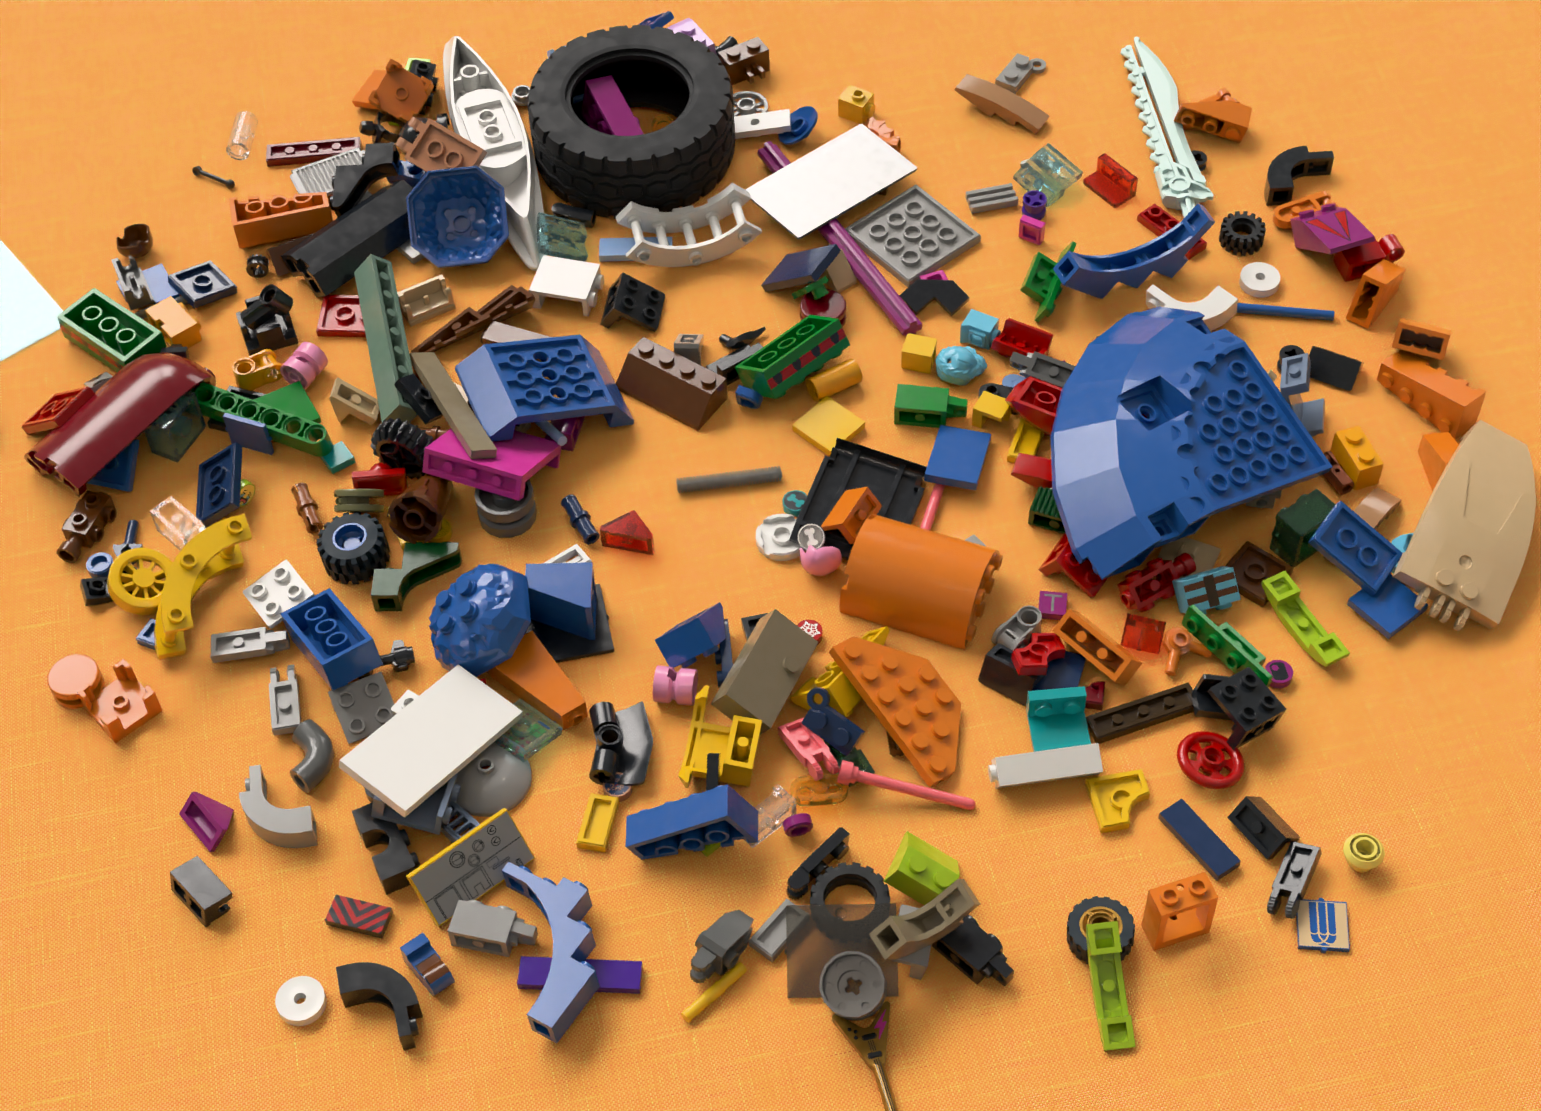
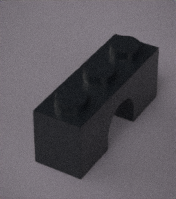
(396, 860)

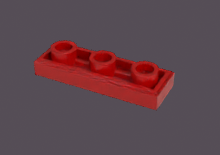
(1160, 221)

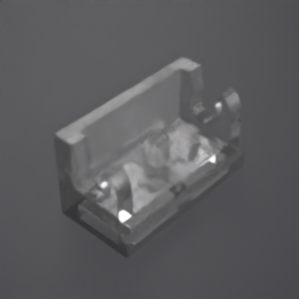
(773, 812)

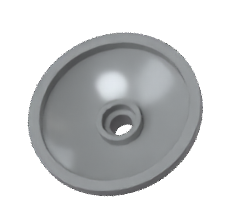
(495, 788)

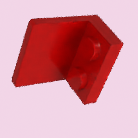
(1081, 574)

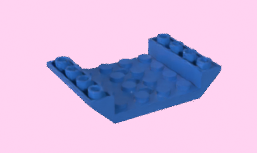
(510, 385)

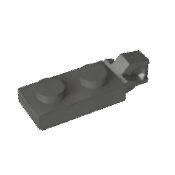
(1042, 367)

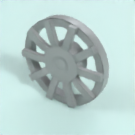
(748, 105)

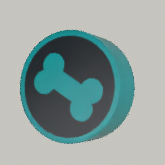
(793, 502)

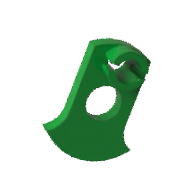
(817, 289)

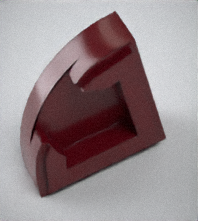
(1095, 695)

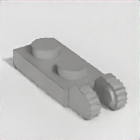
(284, 702)

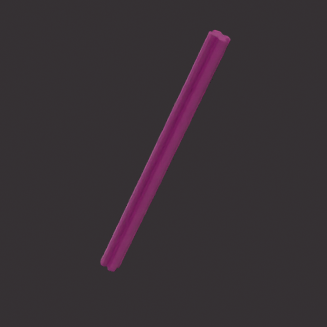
(860, 264)

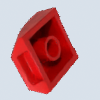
(1035, 402)

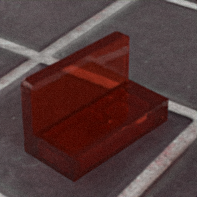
(1112, 182)

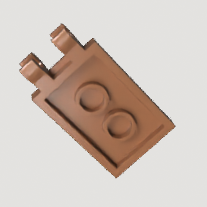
(439, 148)

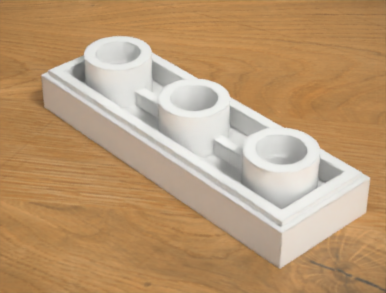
(762, 123)

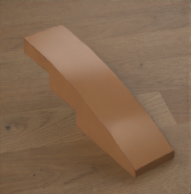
(995, 99)

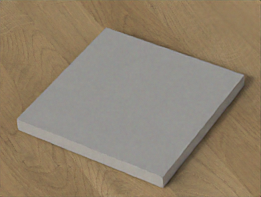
(912, 235)

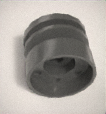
(856, 967)

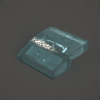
(1048, 173)
(561, 237)

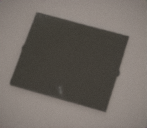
(824, 931)

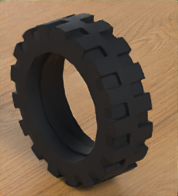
(849, 875)

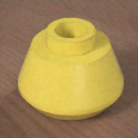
(1363, 852)

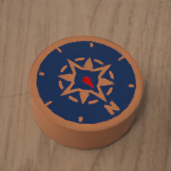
(623, 792)

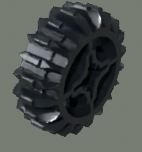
(401, 446)

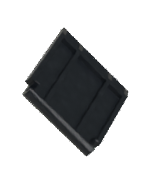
(854, 466)

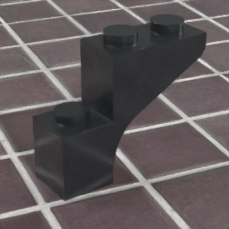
(353, 181)

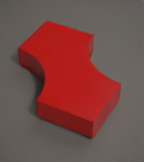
(1035, 657)

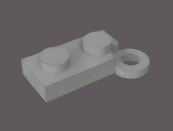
(1018, 72)

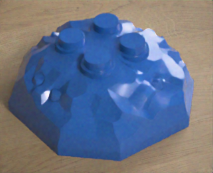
(457, 216)
(480, 618)

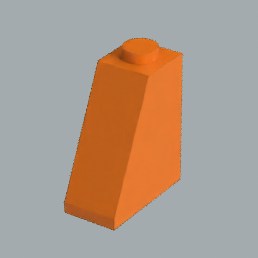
(1375, 292)
(1435, 453)

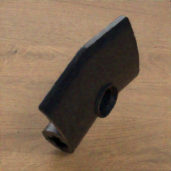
(622, 744)

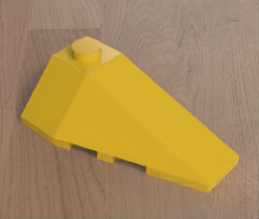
(841, 691)

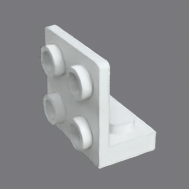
(277, 592)

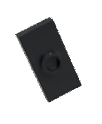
(418, 398)

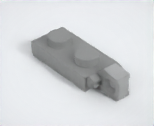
(247, 644)

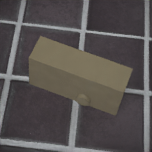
(765, 670)

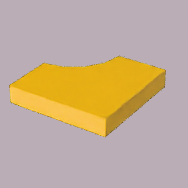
(1115, 796)

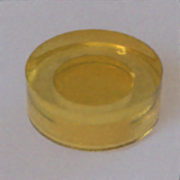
(660, 122)

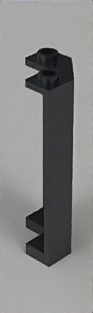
(340, 247)

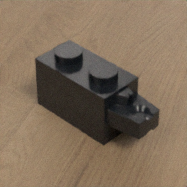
(975, 952)

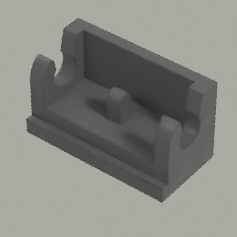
(133, 283)

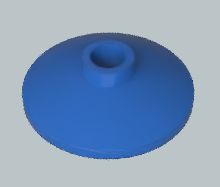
(802, 123)

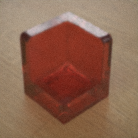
(1143, 633)

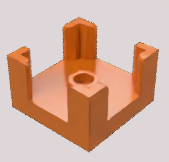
(401, 92)
(122, 704)

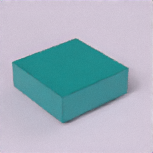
(338, 458)

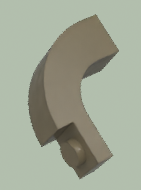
(914, 931)

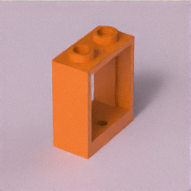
(1188, 908)

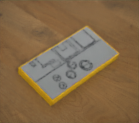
(469, 866)

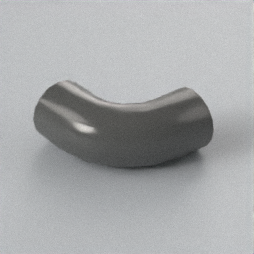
(318, 755)

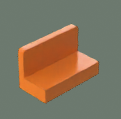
(851, 512)

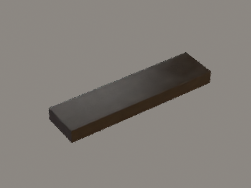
(1141, 713)

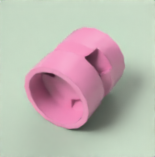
(304, 364)
(674, 685)

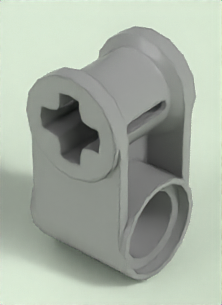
(1015, 631)

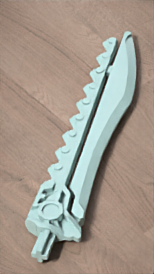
(1180, 181)

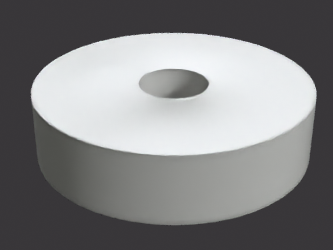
(1259, 279)
(302, 1013)

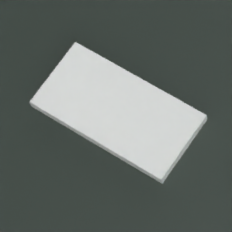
(430, 740)

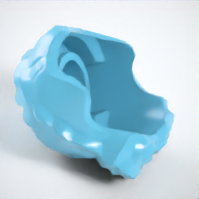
(963, 367)

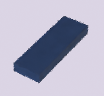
(1199, 839)

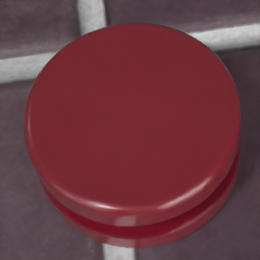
(829, 305)

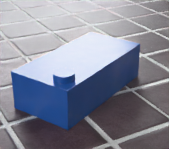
(331, 639)

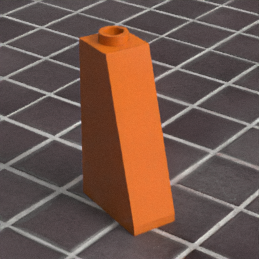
(541, 682)

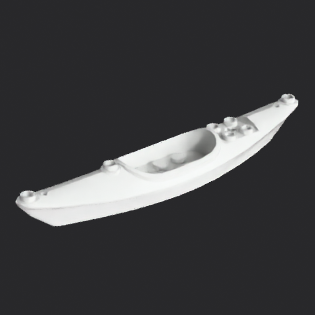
(489, 118)

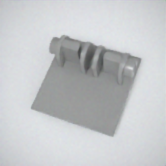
(362, 706)

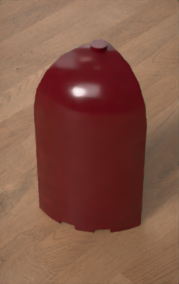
(115, 417)

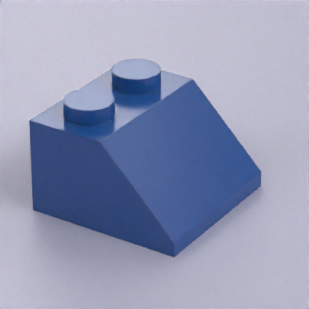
(693, 637)

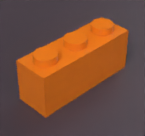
(1097, 647)

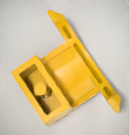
(735, 743)

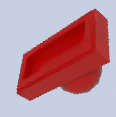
(381, 477)

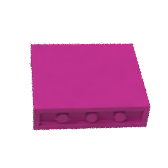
(504, 475)

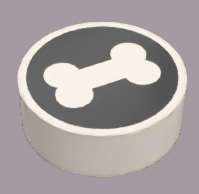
(811, 535)

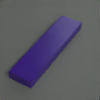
(612, 975)

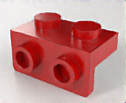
(1021, 339)

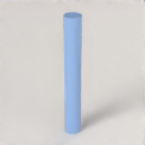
(550, 430)

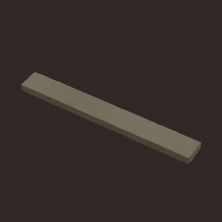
(453, 406)

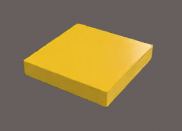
(827, 423)

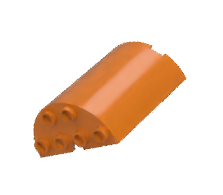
(918, 580)

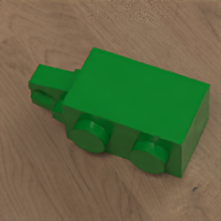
(926, 406)

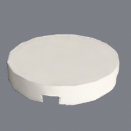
(774, 536)

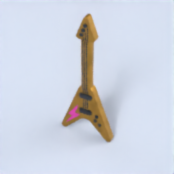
(871, 1047)

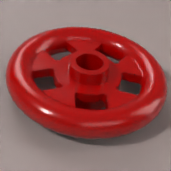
(1210, 760)

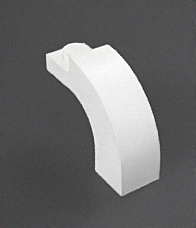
(1217, 306)

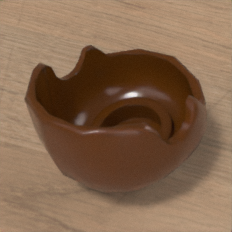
(136, 241)

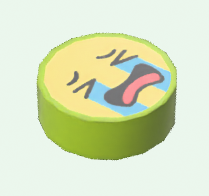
(246, 492)

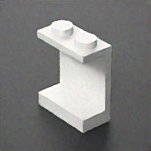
(568, 281)

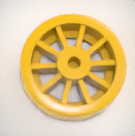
(140, 581)

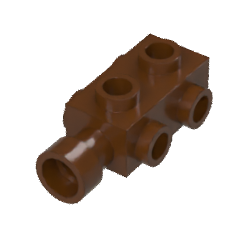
(86, 524)

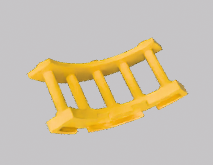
(201, 559)

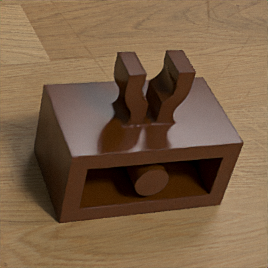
(746, 60)

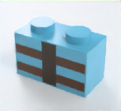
(1207, 589)

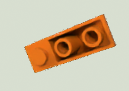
(1219, 118)

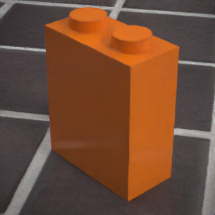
(1421, 338)

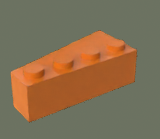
(278, 218)
(1431, 392)

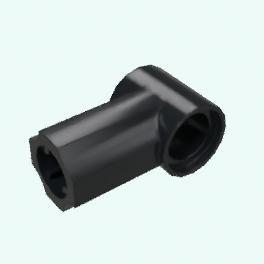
(270, 302)

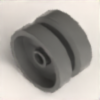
(504, 515)

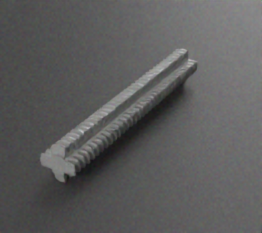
(732, 479)

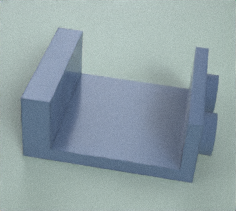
(1296, 380)
(428, 815)

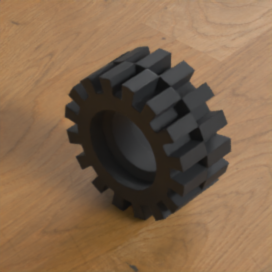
(1242, 243)

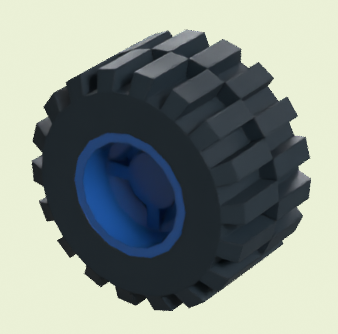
(353, 547)

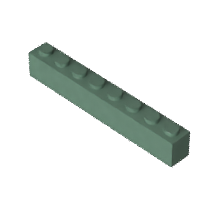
(384, 335)

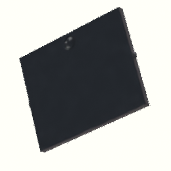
(568, 646)

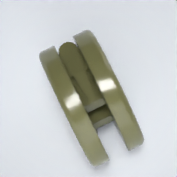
(357, 500)

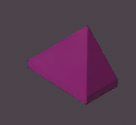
(206, 819)

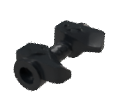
(399, 658)

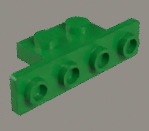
(1043, 283)
(1226, 644)

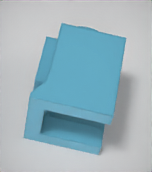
(979, 329)

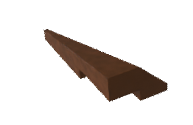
(503, 306)

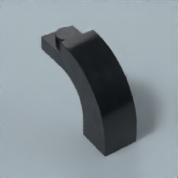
(1292, 165)
(383, 985)

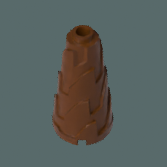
(420, 509)

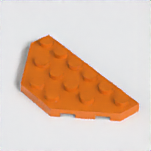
(907, 701)

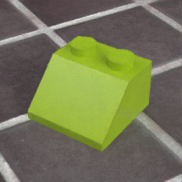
(921, 870)

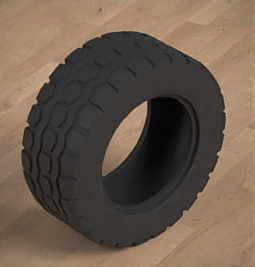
(649, 169)

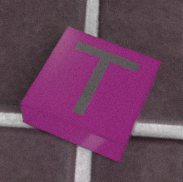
(1052, 604)

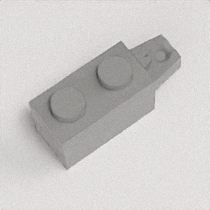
(489, 928)

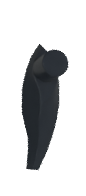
(741, 340)

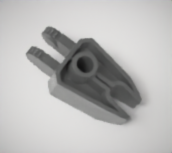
(721, 945)

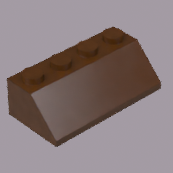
(672, 384)

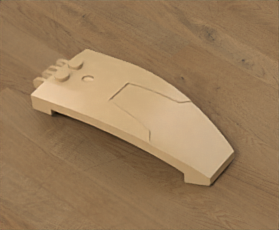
(1474, 530)

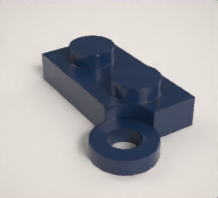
(831, 724)

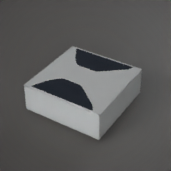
(98, 381)

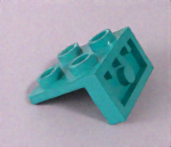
(1057, 718)

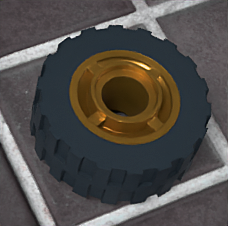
(1098, 911)

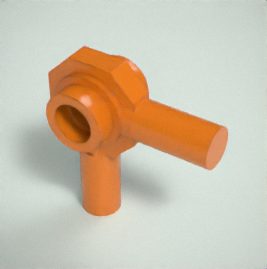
(1178, 643)

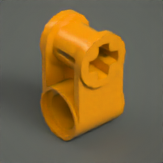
(256, 370)

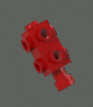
(1141, 590)

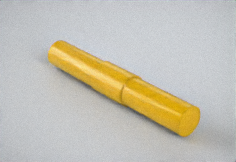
(714, 992)

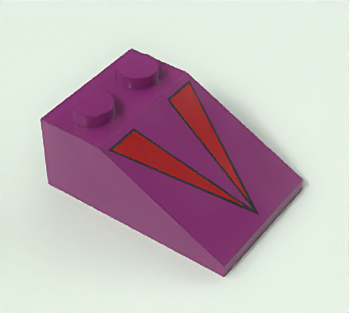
(1329, 230)

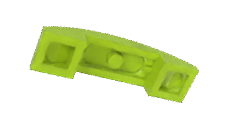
(1300, 622)
(1108, 986)

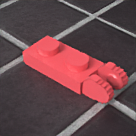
(808, 748)

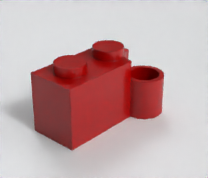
(1358, 260)

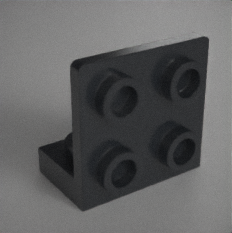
(634, 302)
(1248, 705)

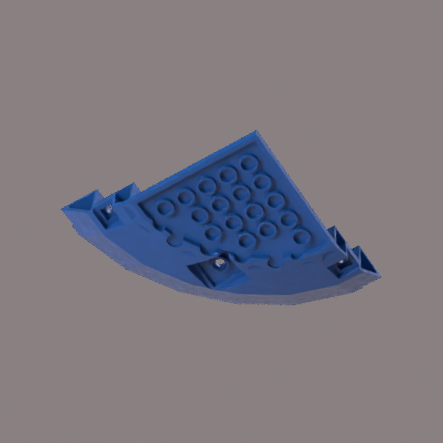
(1208, 442)

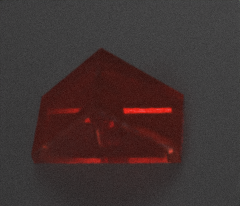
(628, 534)

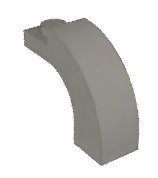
(276, 825)

